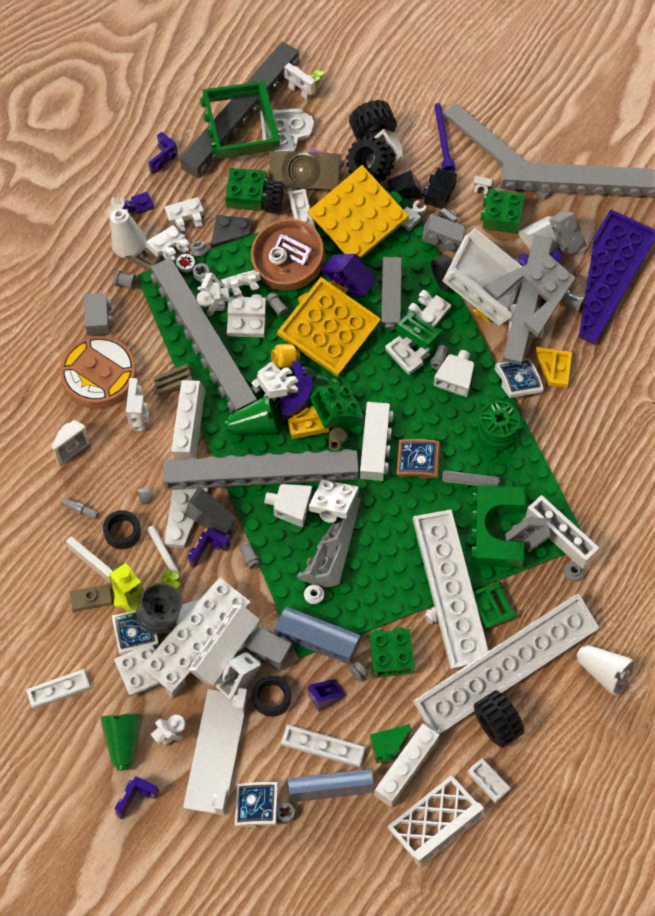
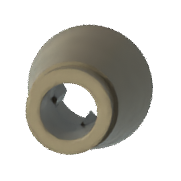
(337, 438)

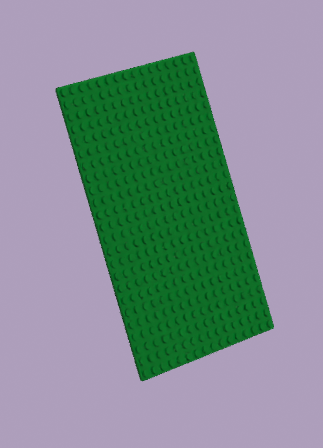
(384, 562)

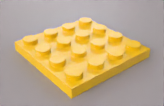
(358, 213)
(328, 326)

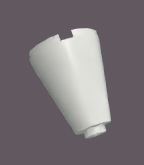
(126, 235)
(606, 667)

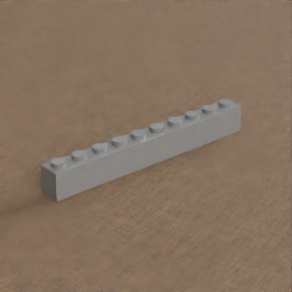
(578, 178)
(202, 334)
(260, 469)

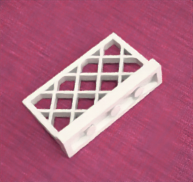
(450, 831)

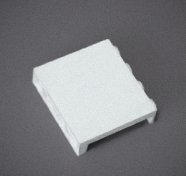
(477, 264)

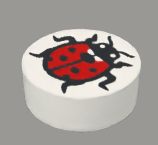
(185, 263)

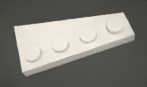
(179, 526)

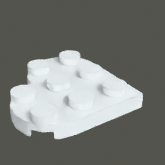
(292, 126)

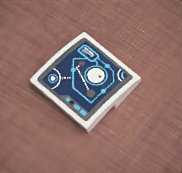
(519, 379)
(130, 634)
(256, 804)

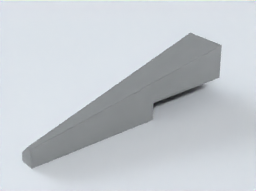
(332, 550)

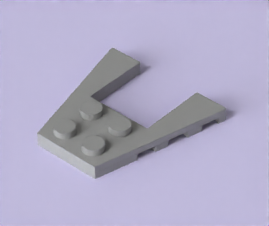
(546, 278)

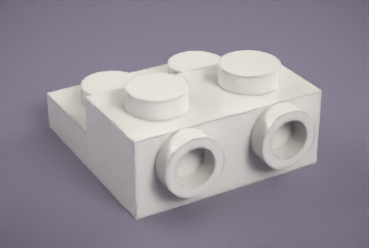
(246, 316)
(136, 408)

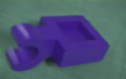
(139, 203)

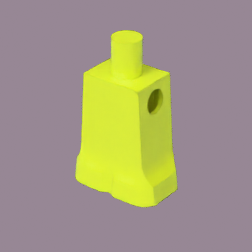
(126, 588)

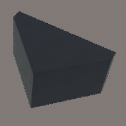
(406, 185)

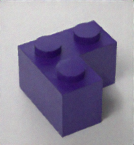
(351, 272)

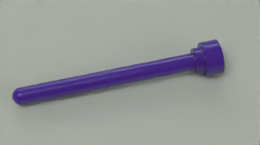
(447, 163)

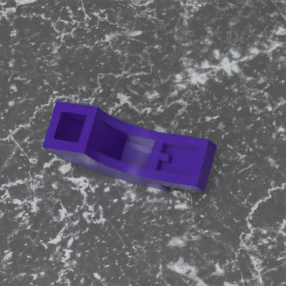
(299, 400)

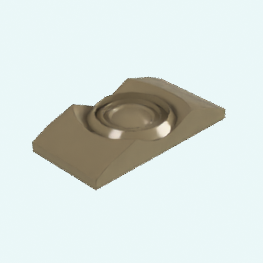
(305, 169)

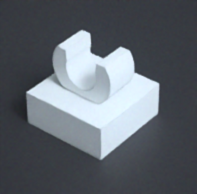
(482, 182)
(208, 281)

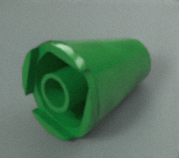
(254, 418)
(121, 738)

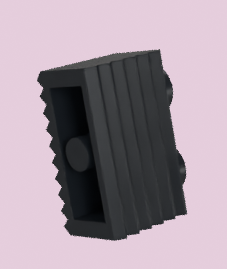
(440, 188)

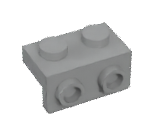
(530, 531)

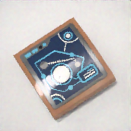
(418, 458)

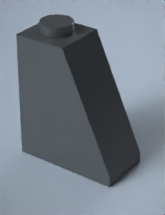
(210, 513)

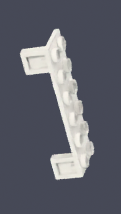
(178, 651)
(215, 752)

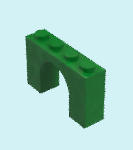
(487, 549)

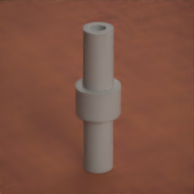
(79, 508)

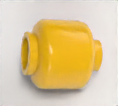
(284, 355)

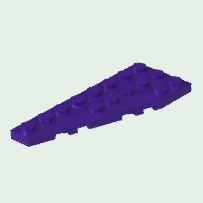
(615, 259)

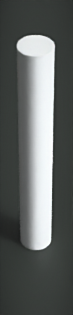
(162, 549)

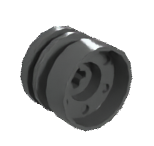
(166, 603)

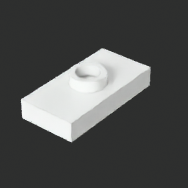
(488, 780)

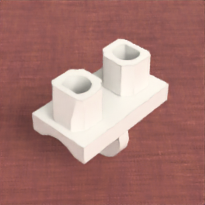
(213, 299)
(168, 730)

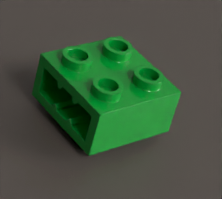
(246, 189)
(502, 211)
(336, 406)
(391, 652)

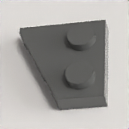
(230, 229)

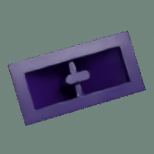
(325, 693)

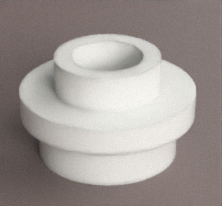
(277, 251)
(314, 599)

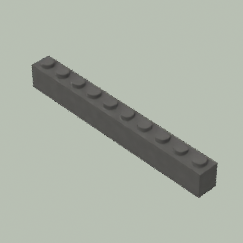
(238, 111)

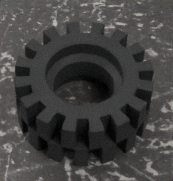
(274, 197)

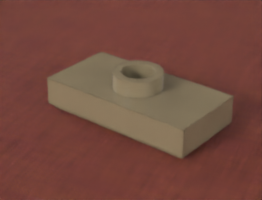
(91, 597)

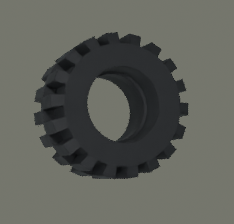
(372, 118)
(383, 157)
(498, 718)

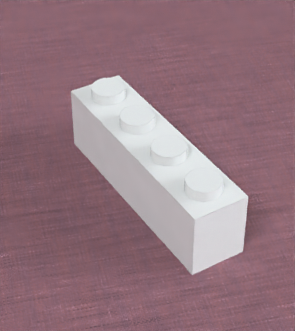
(188, 420)
(375, 440)
(564, 533)
(224, 644)
(406, 765)

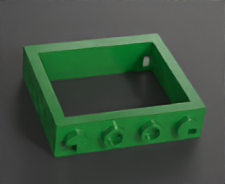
(233, 92)

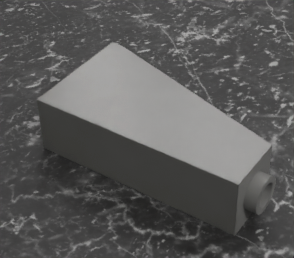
(391, 292)

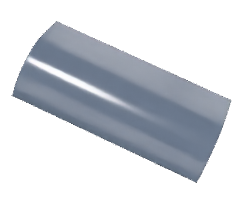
(317, 635)
(330, 785)

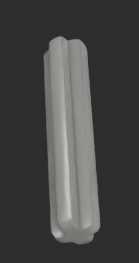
(469, 479)

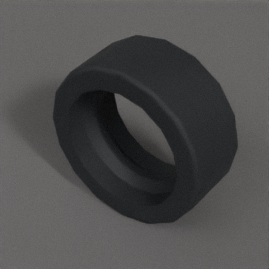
(439, 269)
(121, 515)
(267, 681)

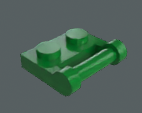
(418, 330)
(488, 609)

